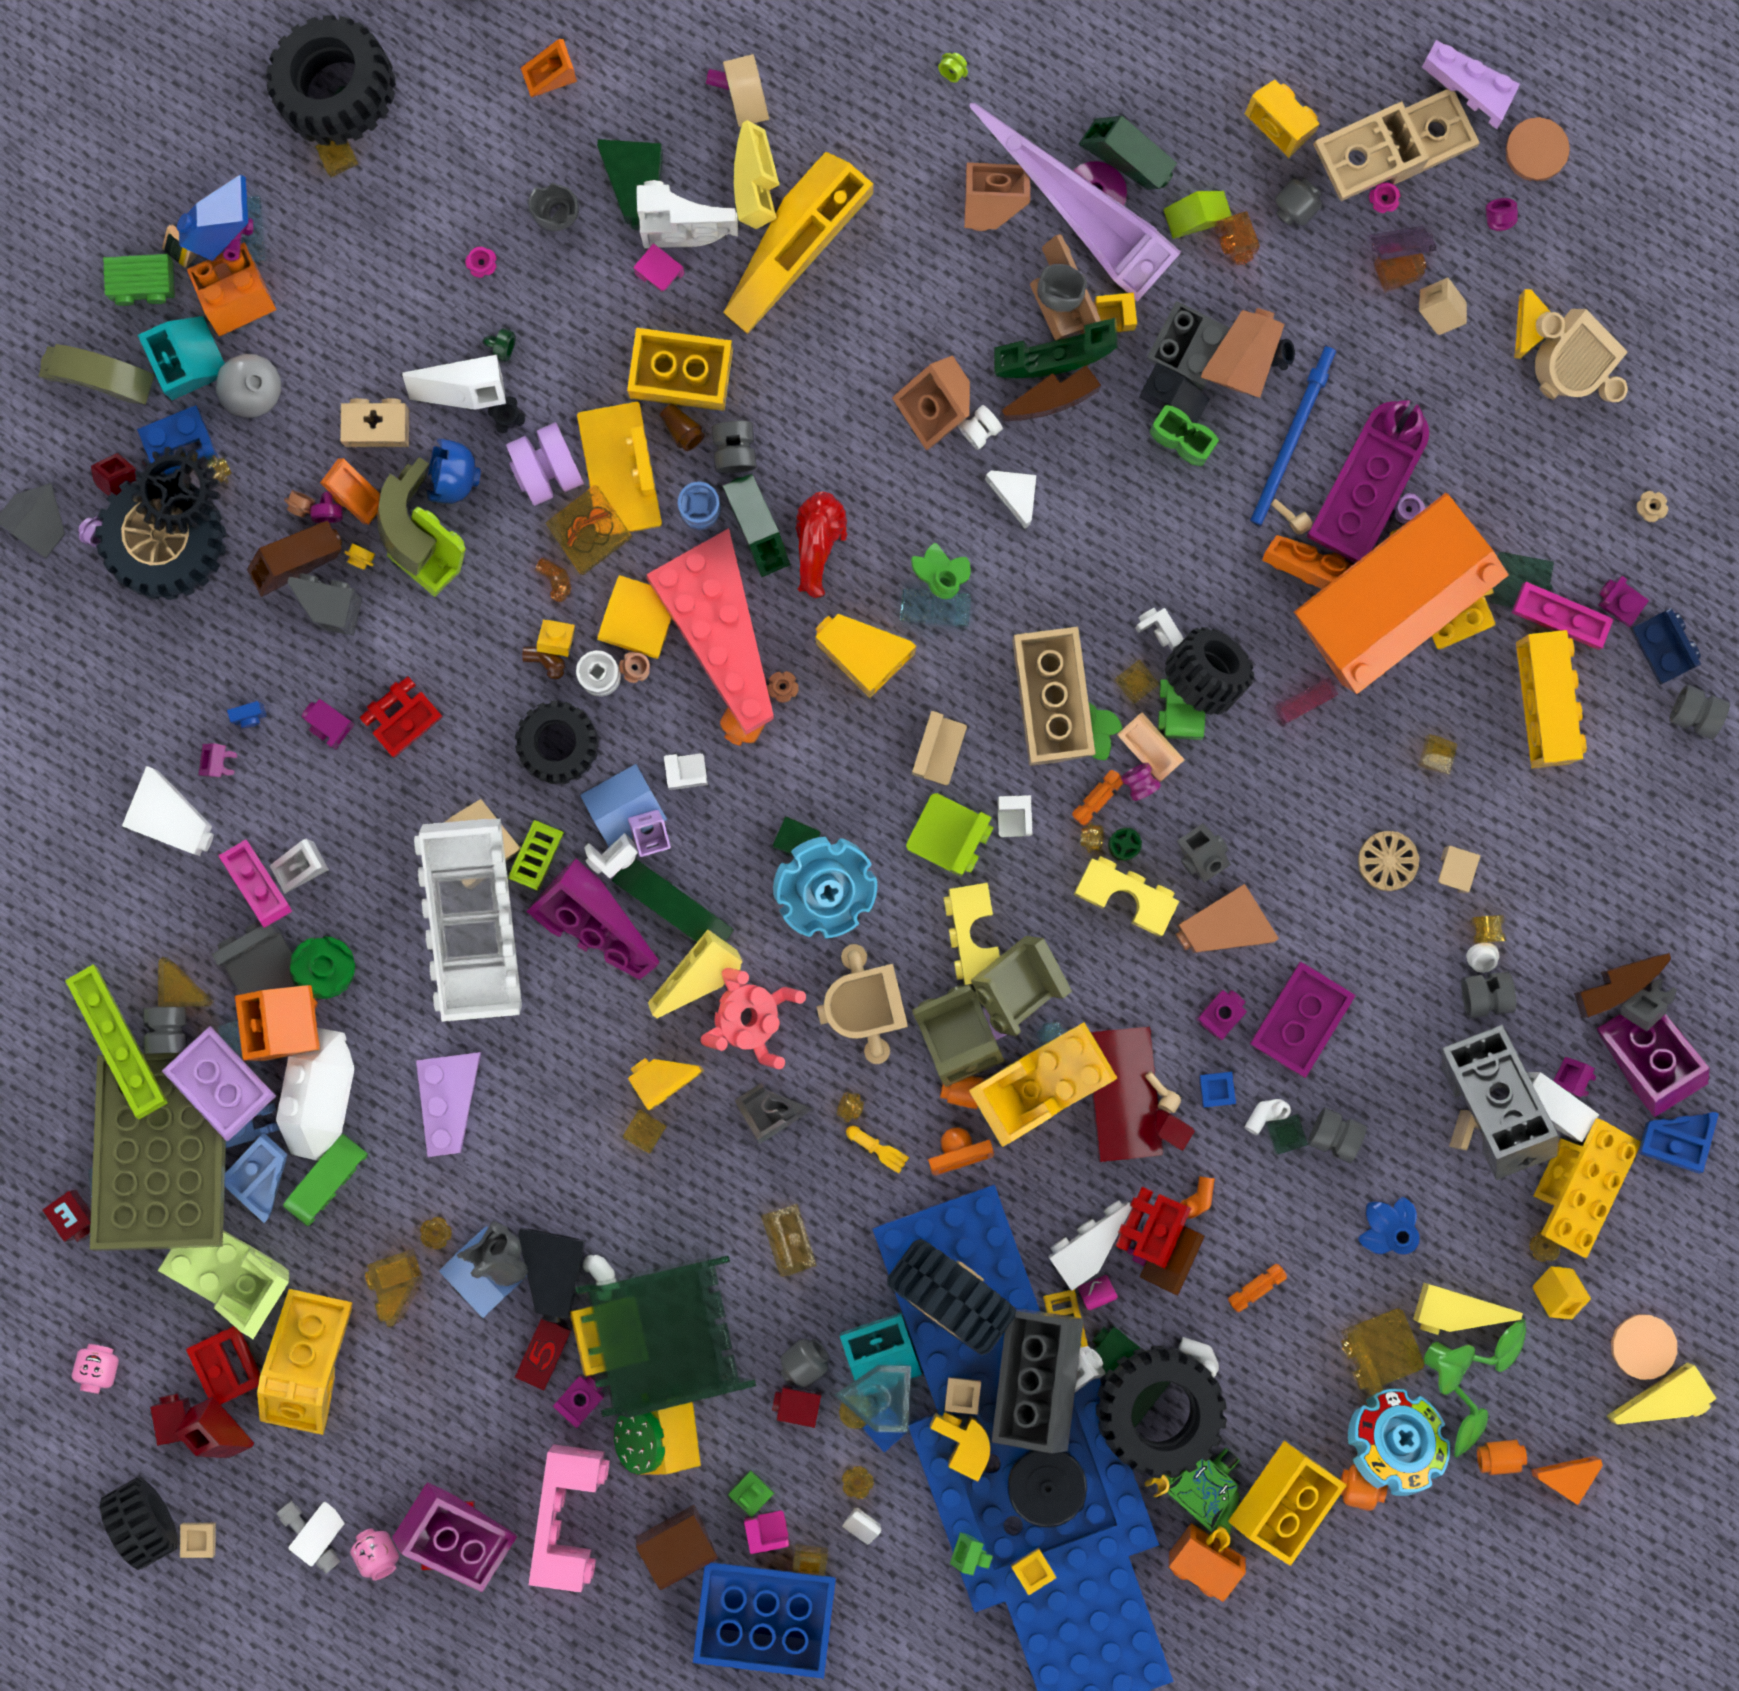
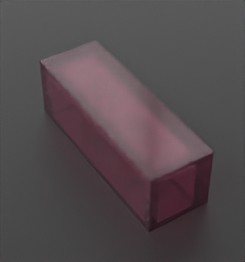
(1306, 701)

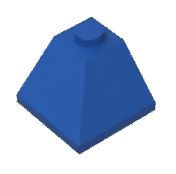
(215, 220)

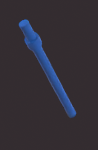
(1317, 379)

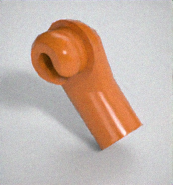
(1202, 1199)

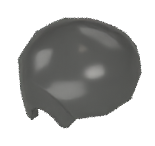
(544, 199)
(1061, 287)

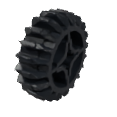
(181, 476)

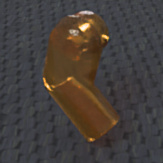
(558, 578)

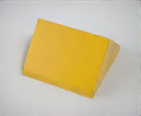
(679, 1439)

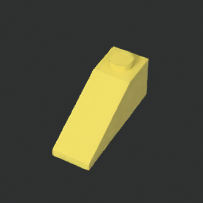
(696, 974)
(1454, 1311)
(1674, 1396)

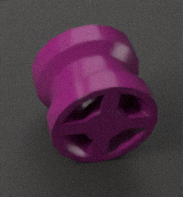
(1140, 781)

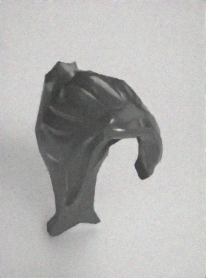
(497, 1256)

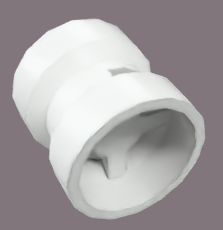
(980, 427)

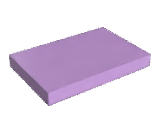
(218, 1083)

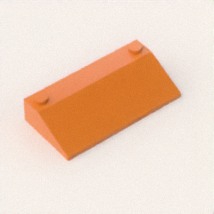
(1400, 594)

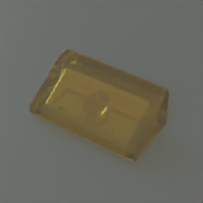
(788, 1240)

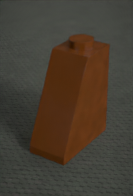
(293, 556)

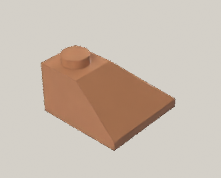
(994, 194)
(935, 401)

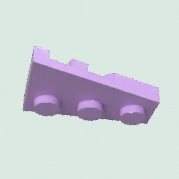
(1477, 82)
(446, 1097)

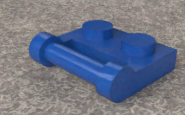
(176, 431)

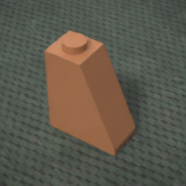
(1246, 353)
(1226, 924)

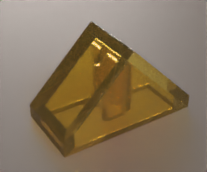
(177, 988)
(810, 1559)

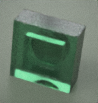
(1287, 1134)

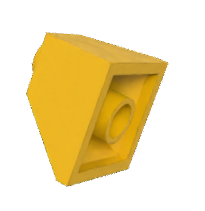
(660, 1079)

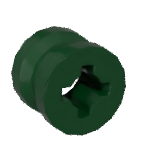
(1127, 839)

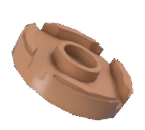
(1537, 149)

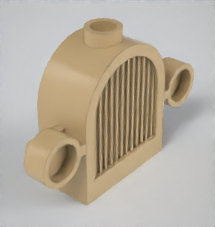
(1578, 357)
(864, 1004)

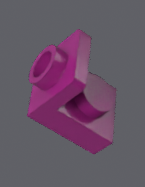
(1622, 601)

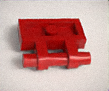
(407, 723)
(1161, 1229)

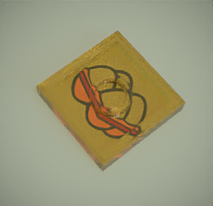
(588, 530)

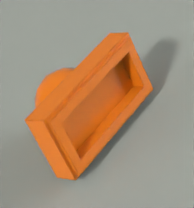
(352, 491)
(959, 1151)

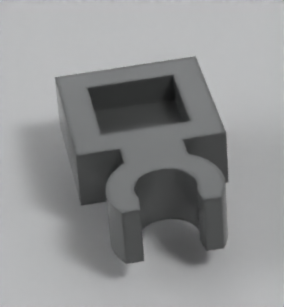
(1648, 1007)

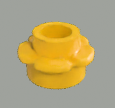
(359, 556)

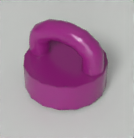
(1501, 214)
(326, 510)

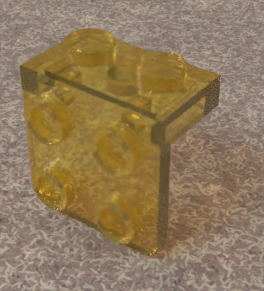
(1382, 1350)

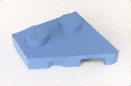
(257, 1176)

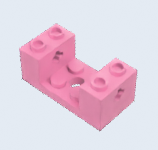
(556, 1564)

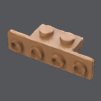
(1065, 323)

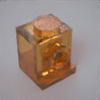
(1238, 237)
(1399, 271)

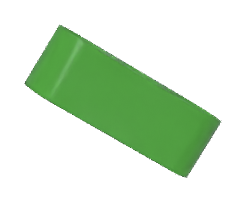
(324, 1179)

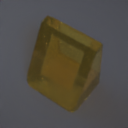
(1437, 754)

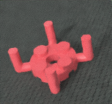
(763, 1020)

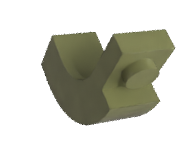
(96, 372)
(399, 535)

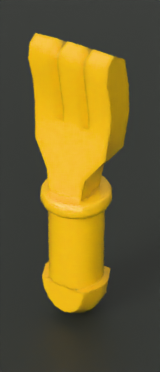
(887, 1155)

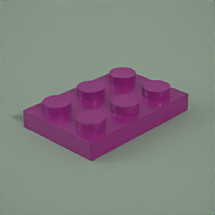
(1302, 1019)

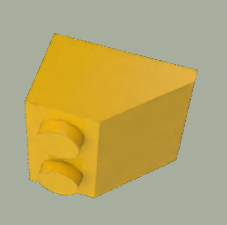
(1282, 117)

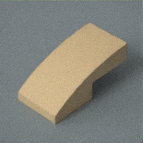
(746, 90)

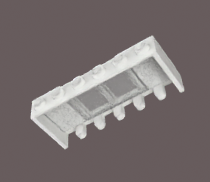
(469, 919)

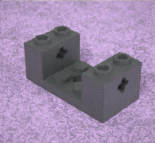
(1514, 1129)

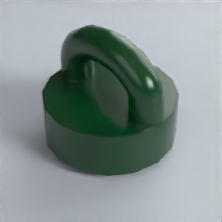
(502, 344)

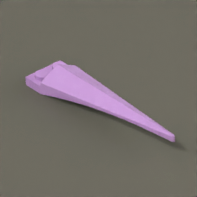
(1117, 237)

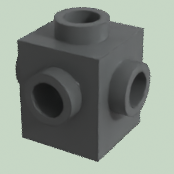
(1208, 857)

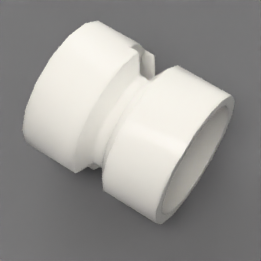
(598, 673)

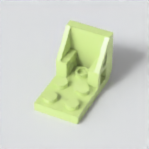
(233, 1277)

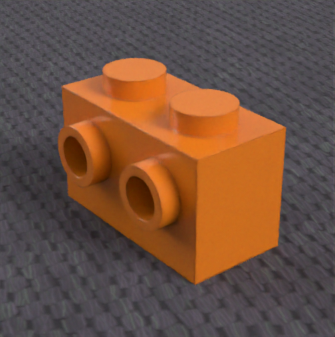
(1204, 1566)

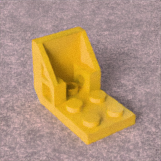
(1042, 1084)
(301, 1361)

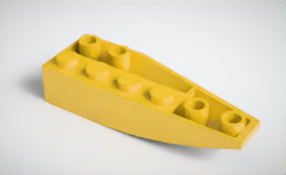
(804, 226)

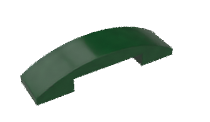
(1059, 356)
(670, 902)

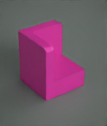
(658, 268)
(766, 1532)

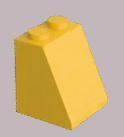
(863, 651)

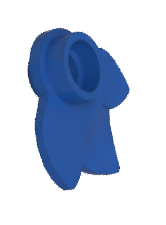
(1387, 1223)

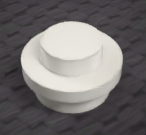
(1483, 957)

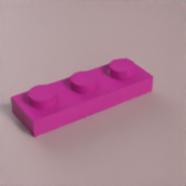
(1562, 614)
(255, 883)

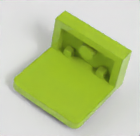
(448, 553)
(949, 834)

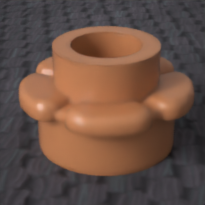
(299, 503)
(640, 661)
(782, 678)

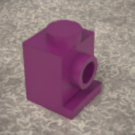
(327, 722)
(1210, 1017)
(570, 1409)

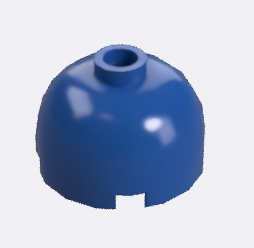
(452, 472)

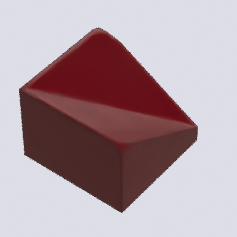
(111, 473)
(1173, 1129)

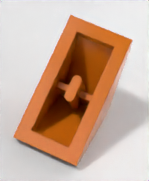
(549, 70)
(1571, 1477)

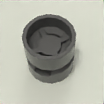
(734, 458)
(1702, 713)
(1488, 994)
(164, 1029)
(1335, 1134)

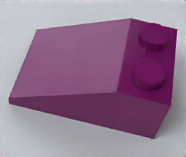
(1655, 1062)
(453, 1538)

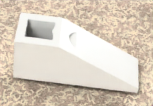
(459, 384)
(1086, 1253)

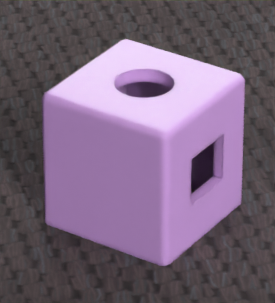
(656, 836)

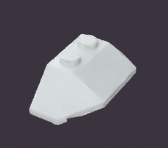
(316, 1096)

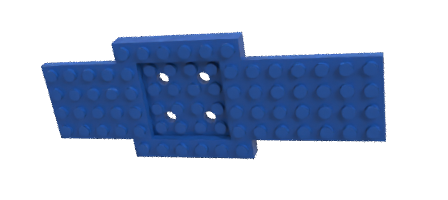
(1091, 1620)

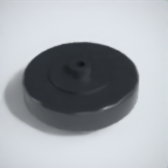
(1047, 1487)

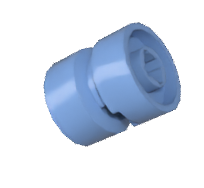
(699, 505)

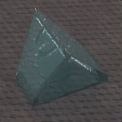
(881, 1398)

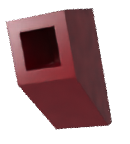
(212, 1431)

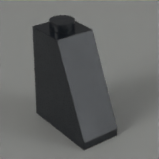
(552, 1271)

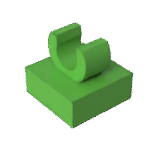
(751, 1493)
(969, 1554)

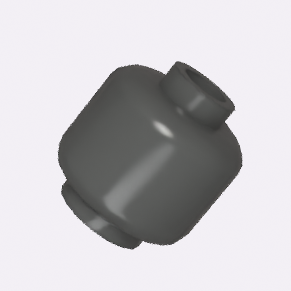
(1298, 202)
(804, 1362)

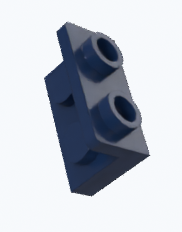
(1666, 645)

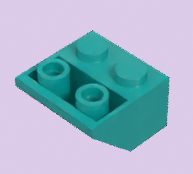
(182, 355)
(879, 1343)

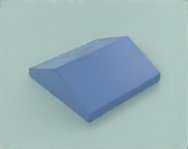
(618, 800)
(478, 1292)

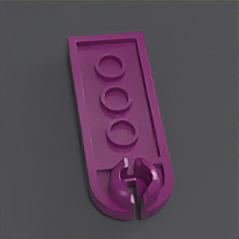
(1371, 481)

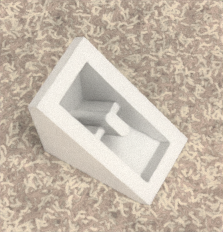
(1016, 492)
(298, 865)

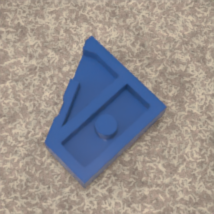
(1680, 1140)

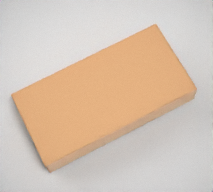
(1150, 746)

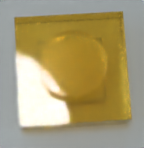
(337, 157)
(1136, 682)
(644, 1131)

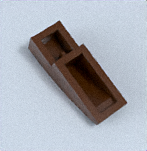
(1052, 396)
(1620, 985)

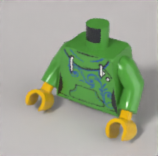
(1206, 1494)

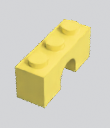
(966, 906)
(1154, 906)

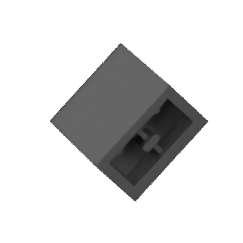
(1187, 343)
(329, 606)

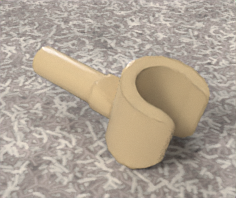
(1299, 524)
(1170, 1100)

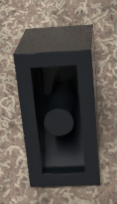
(1175, 390)

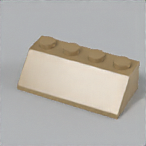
(1053, 696)

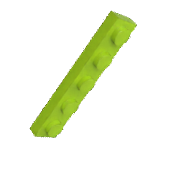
(116, 1042)

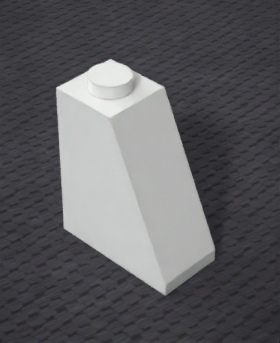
(166, 815)
(1564, 1109)

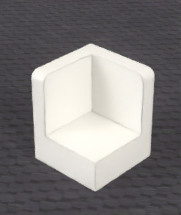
(685, 771)
(1014, 816)

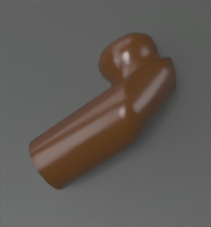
(551, 662)

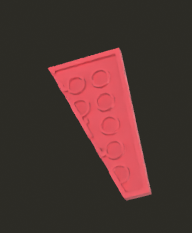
(712, 613)

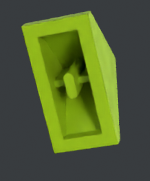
(1196, 212)

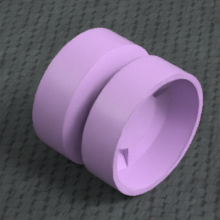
(536, 468)

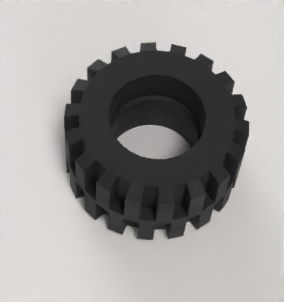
(1209, 670)
(576, 762)
(138, 1523)

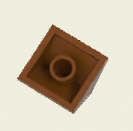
(1179, 1264)
(676, 1547)

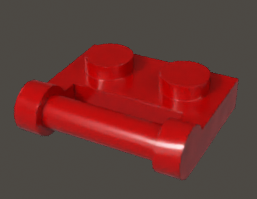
(216, 1368)

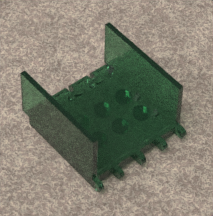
(662, 1337)

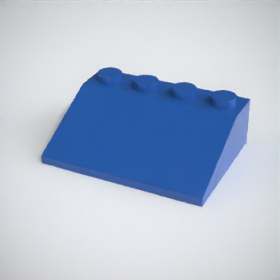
(764, 1620)

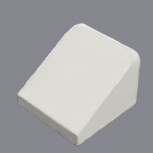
(862, 1526)

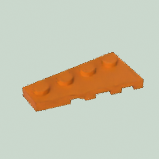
(1305, 561)

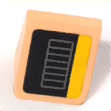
(171, 246)

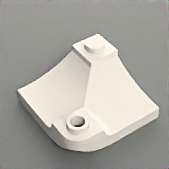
(679, 222)

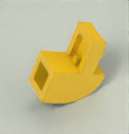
(972, 1445)

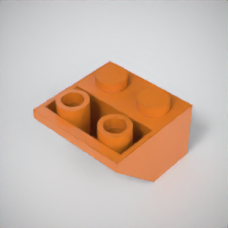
(231, 291)
(277, 1023)

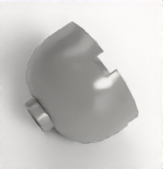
(248, 385)

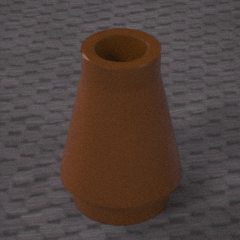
(682, 428)

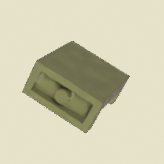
(1019, 984)
(957, 1035)

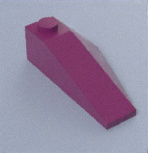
(586, 909)

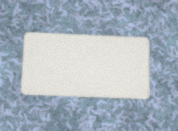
(317, 1534)

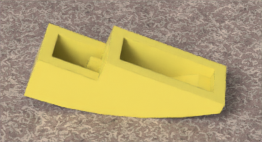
(754, 177)

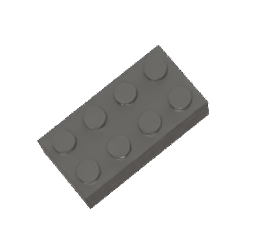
(1037, 1381)

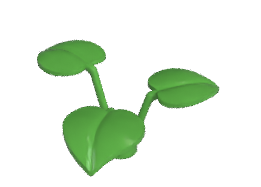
(1452, 1367)

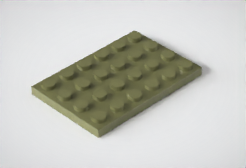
(157, 1175)

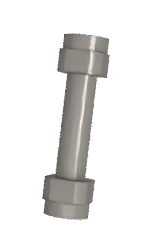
(290, 1515)

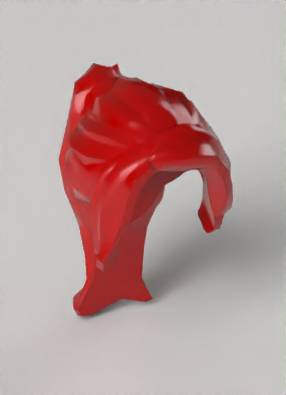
(818, 525)

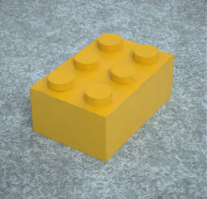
(680, 369)
(1287, 1503)

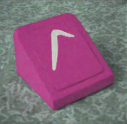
(1097, 1292)

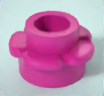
(1388, 190)
(477, 254)

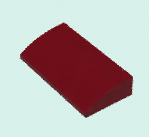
(1128, 1105)

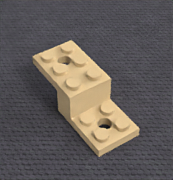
(1396, 143)

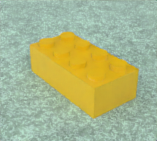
(1550, 699)

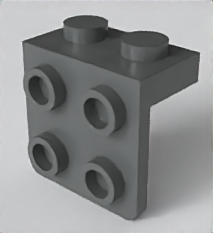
(256, 959)

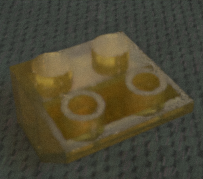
(395, 1283)

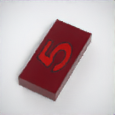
(543, 1354)

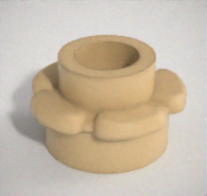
(1646, 512)

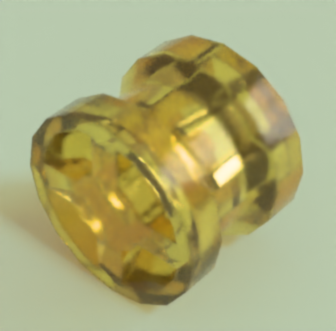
(1488, 929)

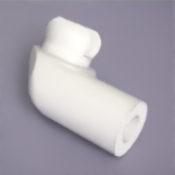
(1267, 1111)
(598, 1267)
(1201, 1352)

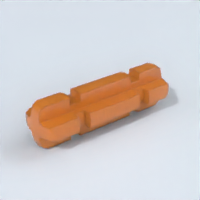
(1097, 798)
(1257, 1288)

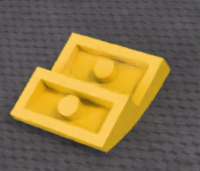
(635, 618)

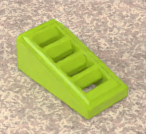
(525, 850)

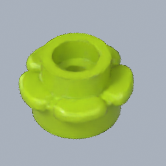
(955, 63)

